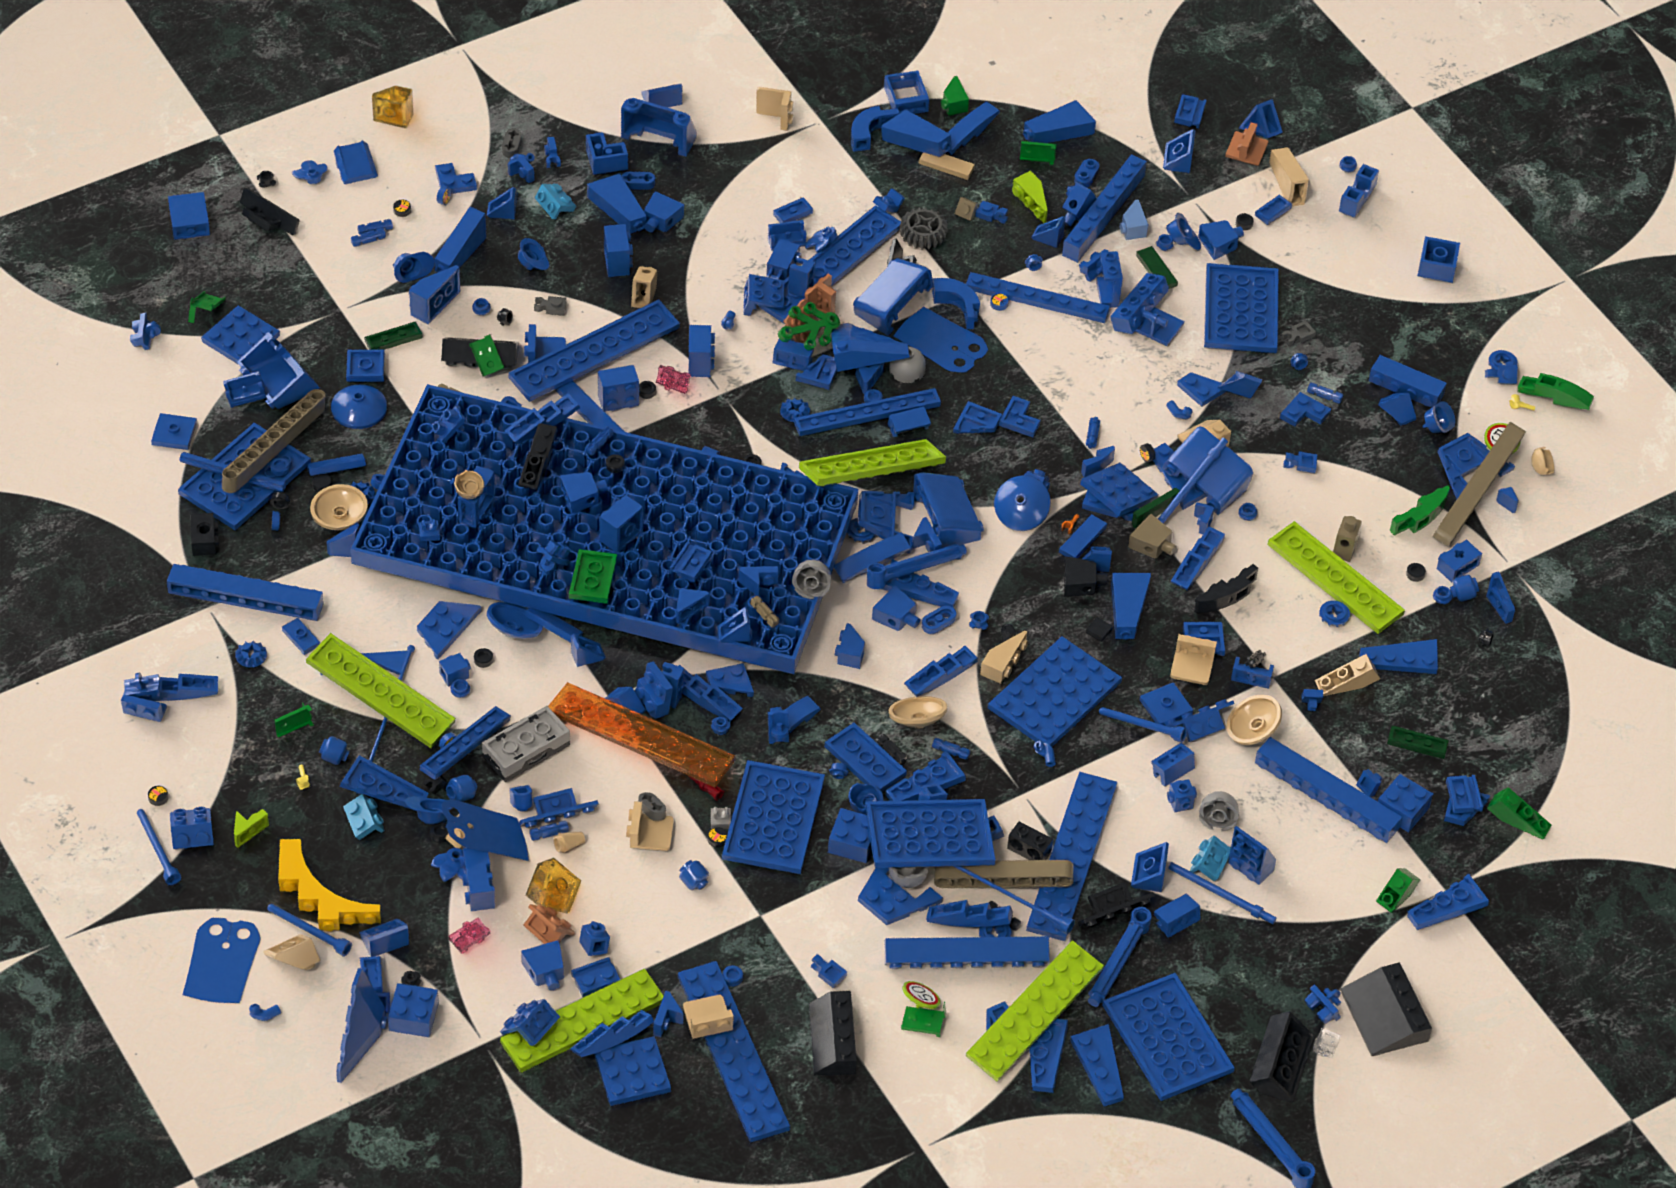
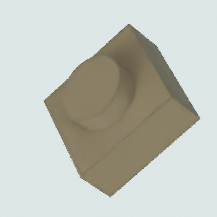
(966, 208)

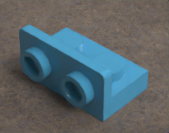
(1211, 858)

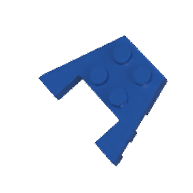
(1462, 458)
(878, 509)
(892, 902)

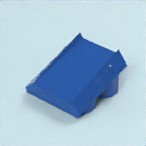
(355, 162)

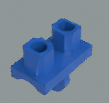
(1093, 267)
(145, 331)
(451, 423)
(554, 555)
(143, 686)
(778, 725)
(1329, 1010)

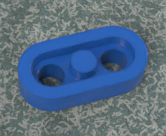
(1087, 172)
(935, 620)

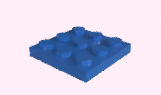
(237, 333)
(1119, 489)
(632, 1071)

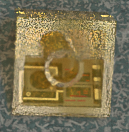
(393, 106)
(553, 886)

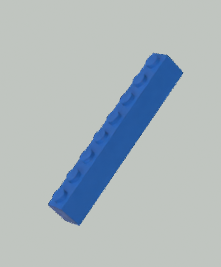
(1104, 208)
(245, 592)
(1328, 790)
(966, 950)

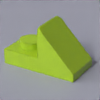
(246, 829)

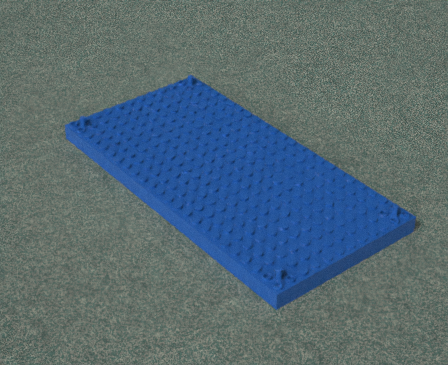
(713, 501)

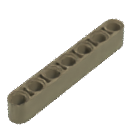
(1008, 874)

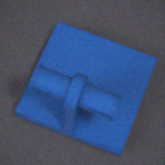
(1159, 326)

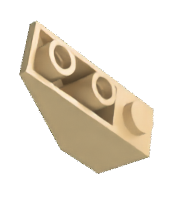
(1001, 658)
(1349, 677)

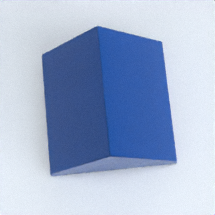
(664, 96)
(1179, 153)
(1150, 868)
(385, 937)

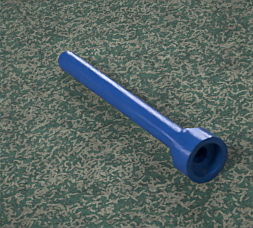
(1177, 733)
(171, 874)
(341, 946)

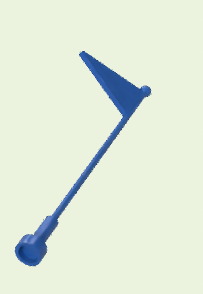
(395, 662)
(1065, 924)

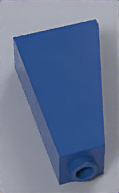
(1060, 124)
(916, 133)
(617, 201)
(463, 240)
(1128, 600)

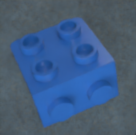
(540, 346)
(191, 828)

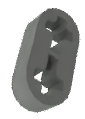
(508, 142)
(652, 806)

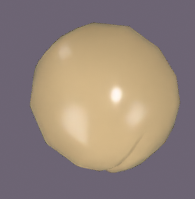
(1542, 461)
(469, 484)

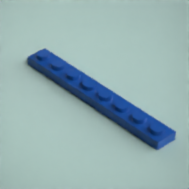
(1039, 297)
(865, 412)

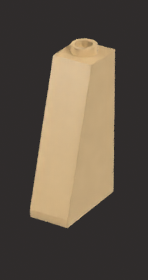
(1289, 175)

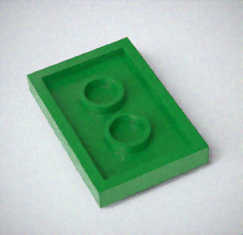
(593, 576)

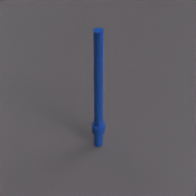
(1213, 454)
(1256, 911)

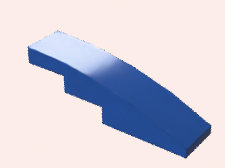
(972, 125)
(549, 414)
(880, 552)
(1198, 558)
(941, 672)
(186, 687)
(709, 697)
(964, 915)
(606, 1036)

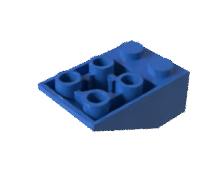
(1250, 857)

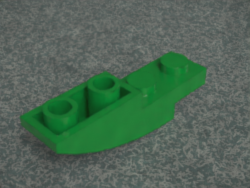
(1562, 391)
(1426, 511)

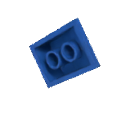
(434, 293)

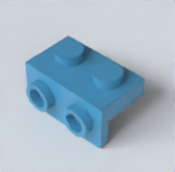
(554, 200)
(363, 816)

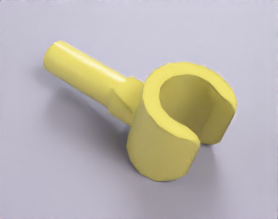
(1515, 403)
(303, 780)

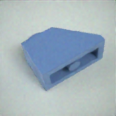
(1134, 222)

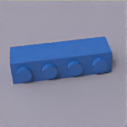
(1404, 379)

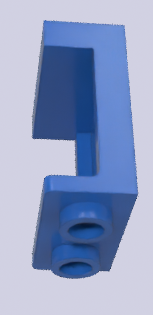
(189, 215)
(1111, 283)

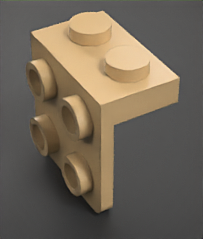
(775, 103)
(1193, 659)
(648, 833)
(708, 1016)

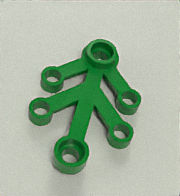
(811, 325)

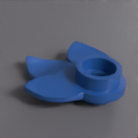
(310, 171)
(822, 238)
(448, 864)

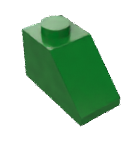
(955, 98)

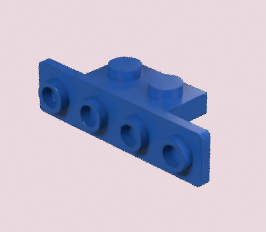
(1203, 723)
(556, 805)

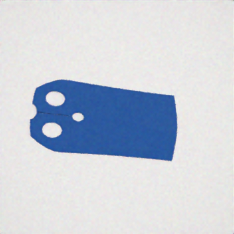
(936, 336)
(491, 831)
(219, 972)

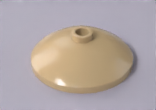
(339, 507)
(918, 711)
(1254, 719)

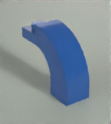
(867, 122)
(959, 294)

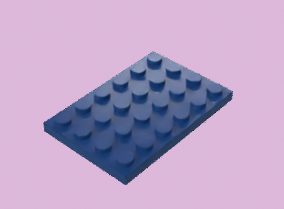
(1241, 308)
(235, 508)
(1054, 692)
(773, 817)
(930, 833)
(1168, 1036)

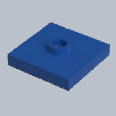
(365, 365)
(174, 431)
(1165, 704)

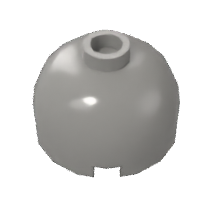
(910, 368)
(811, 579)
(1219, 810)
(908, 876)

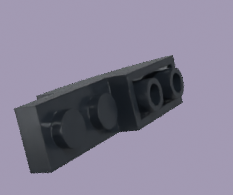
(538, 457)
(1226, 594)

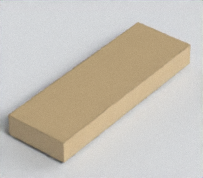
(948, 165)

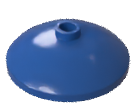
(359, 406)
(1028, 513)
(510, 621)

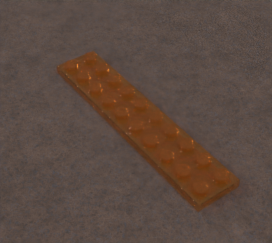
(641, 734)

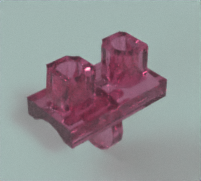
(673, 379)
(469, 934)

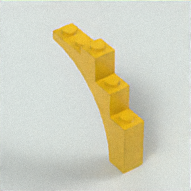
(314, 897)

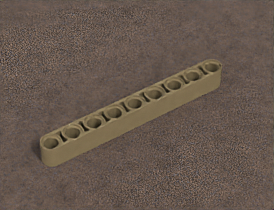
(273, 441)
(1479, 484)

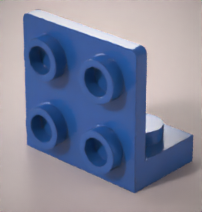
(763, 292)
(531, 1020)

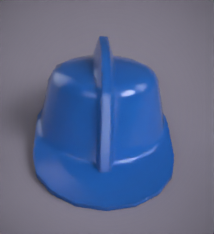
(1182, 232)
(532, 255)
(412, 266)
(1439, 418)
(428, 809)

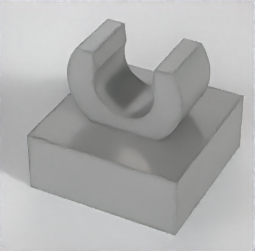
(720, 817)

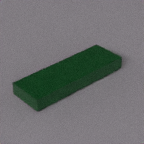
(1155, 265)
(393, 337)
(1155, 507)
(1417, 742)

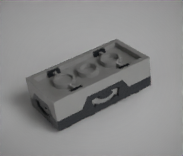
(526, 743)

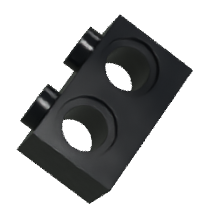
(1029, 842)

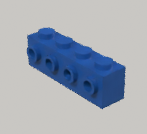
(1141, 298)

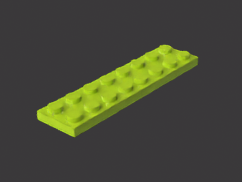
(872, 462)
(1336, 577)
(380, 690)
(1034, 1011)
(581, 1017)

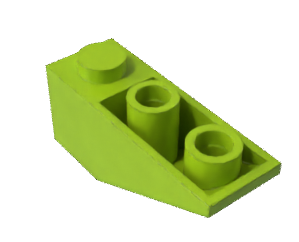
(1030, 192)

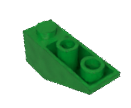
(1517, 813)

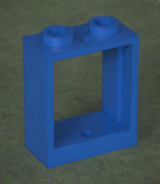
(914, 104)
(472, 510)

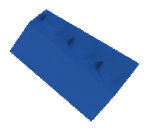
(477, 879)

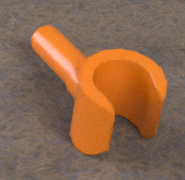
(1069, 524)

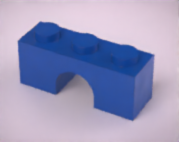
(1356, 196)

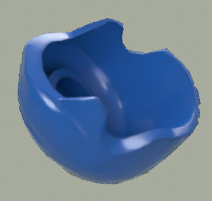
(861, 793)

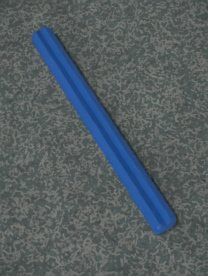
(217, 467)

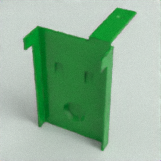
(1037, 151)
(205, 302)
(486, 355)
(293, 720)
(923, 1020)

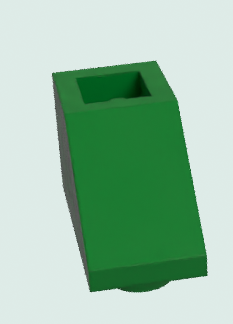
(1398, 889)

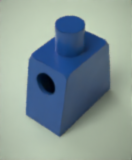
(1078, 203)
(662, 213)
(1219, 238)
(581, 490)
(895, 610)
(544, 964)

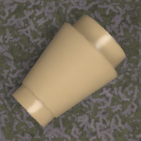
(567, 841)

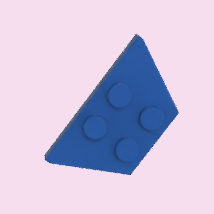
(446, 624)

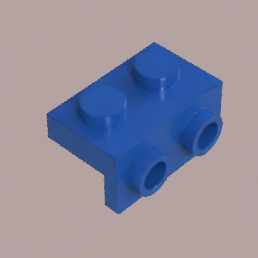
(143, 708)

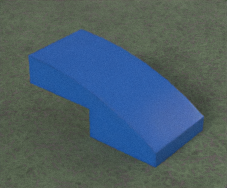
(1103, 458)
(801, 711)

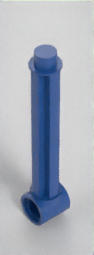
(879, 574)
(1120, 955)
(1274, 1140)

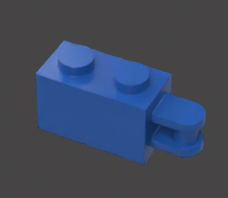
(782, 258)

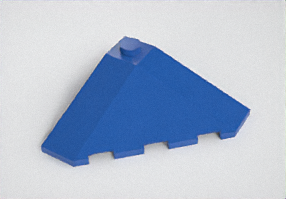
(861, 347)
(364, 1024)

